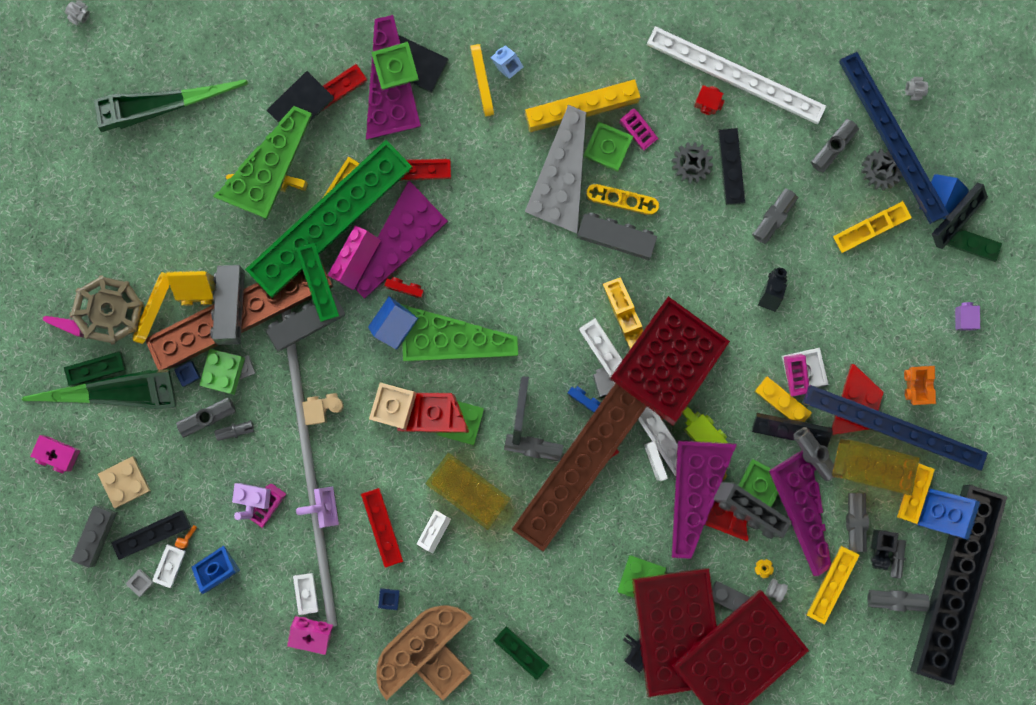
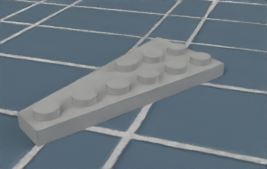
(559, 183)

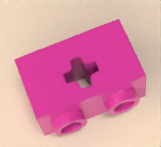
(43, 454)
(310, 635)

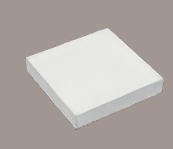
(815, 368)
(655, 461)

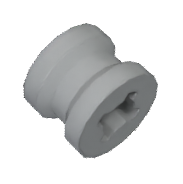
(776, 590)

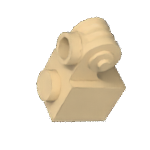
(316, 408)

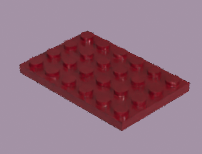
(670, 360)
(672, 618)
(741, 655)

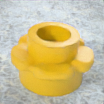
(759, 568)

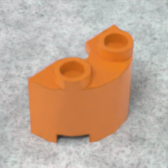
(920, 385)

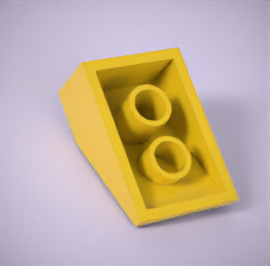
(192, 287)

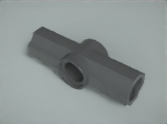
(841, 137)
(775, 216)
(195, 423)
(535, 448)
(815, 453)
(857, 522)
(898, 600)

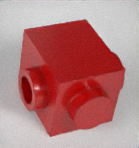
(709, 100)

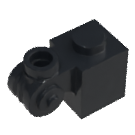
(774, 289)
(883, 543)

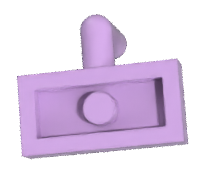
(251, 497)
(324, 507)

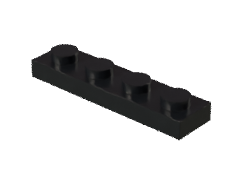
(731, 166)
(959, 215)
(786, 428)
(151, 534)

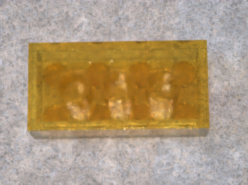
(875, 467)
(468, 491)

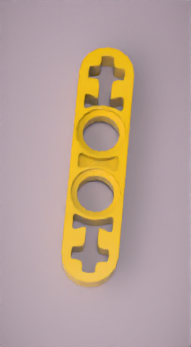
(482, 80)
(623, 196)
(151, 308)

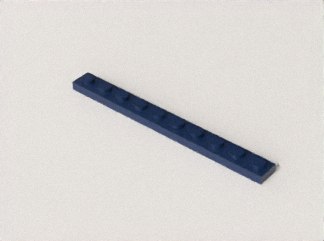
(893, 138)
(895, 427)

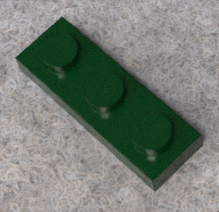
(976, 245)
(94, 368)
(521, 652)

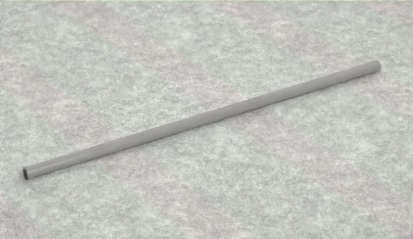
(311, 481)

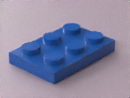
(948, 513)

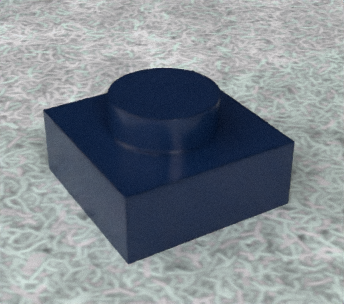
(187, 373)
(389, 599)

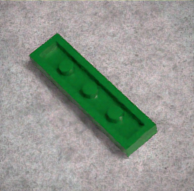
(317, 282)

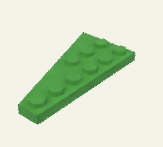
(264, 171)
(448, 338)

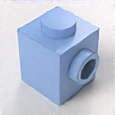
(507, 62)

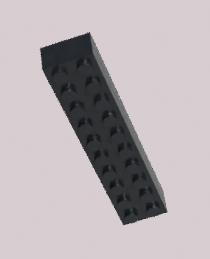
(958, 591)

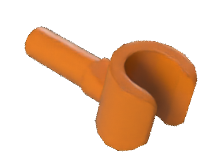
(182, 543)

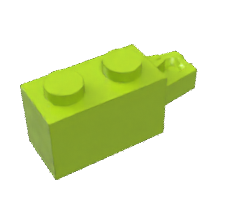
(701, 428)

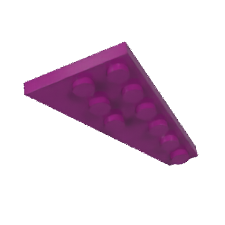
(392, 108)
(404, 233)
(698, 477)
(803, 505)

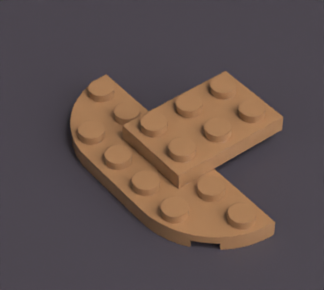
(423, 651)

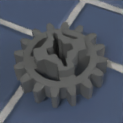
(687, 157)
(881, 178)

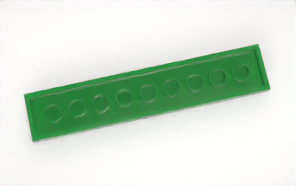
(330, 217)

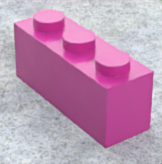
(354, 257)

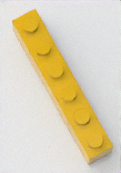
(590, 102)

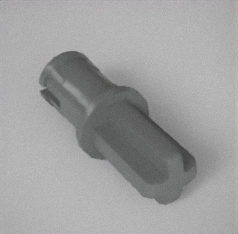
(234, 430)
(898, 560)

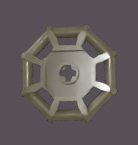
(112, 319)

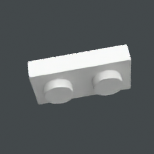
(433, 531)
(169, 566)
(305, 593)

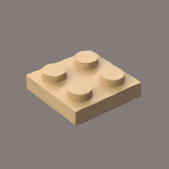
(392, 406)
(124, 482)

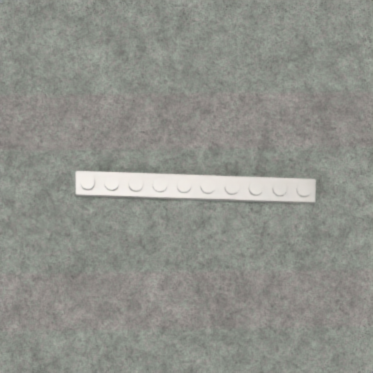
(736, 75)
(649, 419)

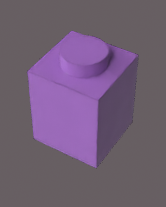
(967, 317)

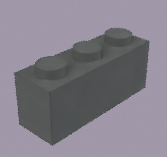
(94, 536)

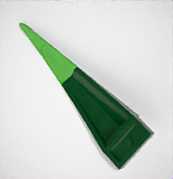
(130, 109)
(138, 389)

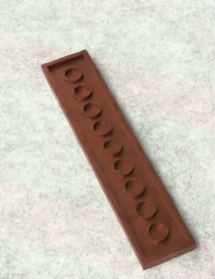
(193, 335)
(579, 467)

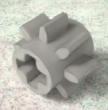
(77, 12)
(916, 88)

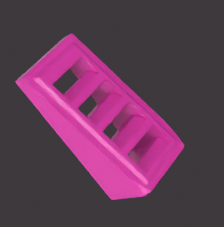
(643, 125)
(64, 324)
(804, 374)
(279, 496)

